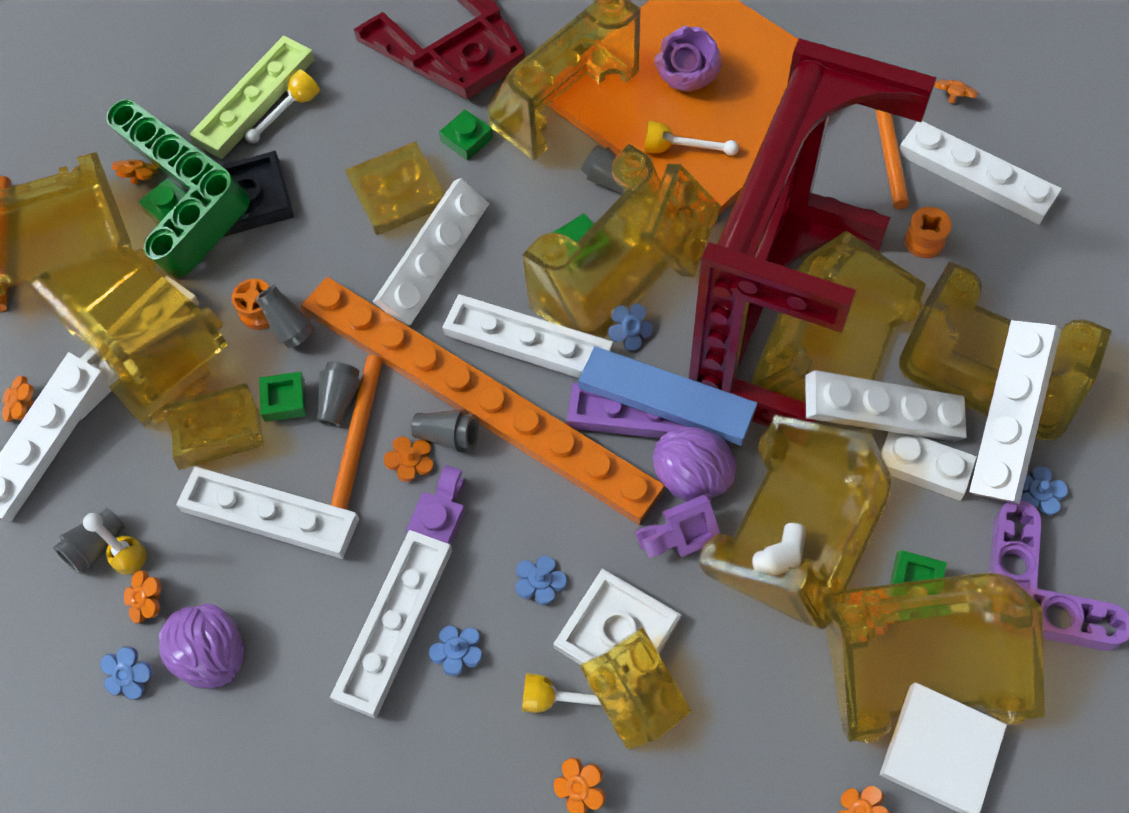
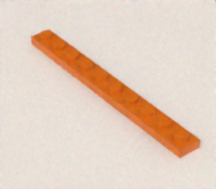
(496, 406)

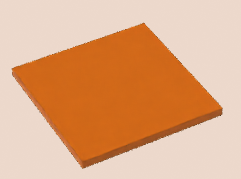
(731, 107)

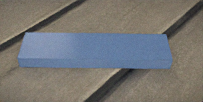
(667, 395)

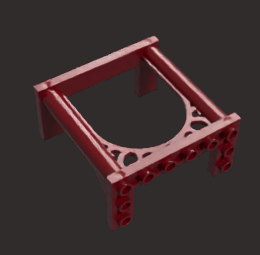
(783, 219)

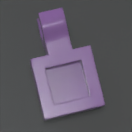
(439, 514)
(685, 529)

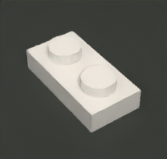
(928, 464)

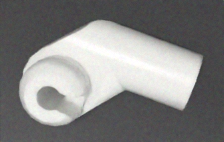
(779, 557)

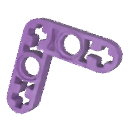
(1028, 549)

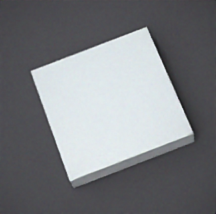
(610, 614)
(943, 750)

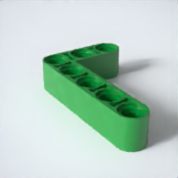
(212, 197)

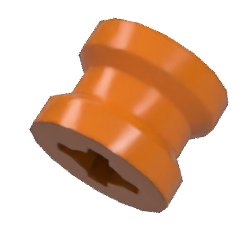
(928, 242)
(244, 302)

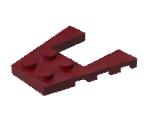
(461, 60)

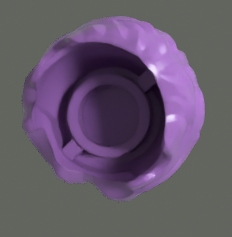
(688, 59)
(694, 463)
(201, 646)

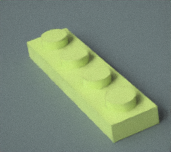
(251, 97)

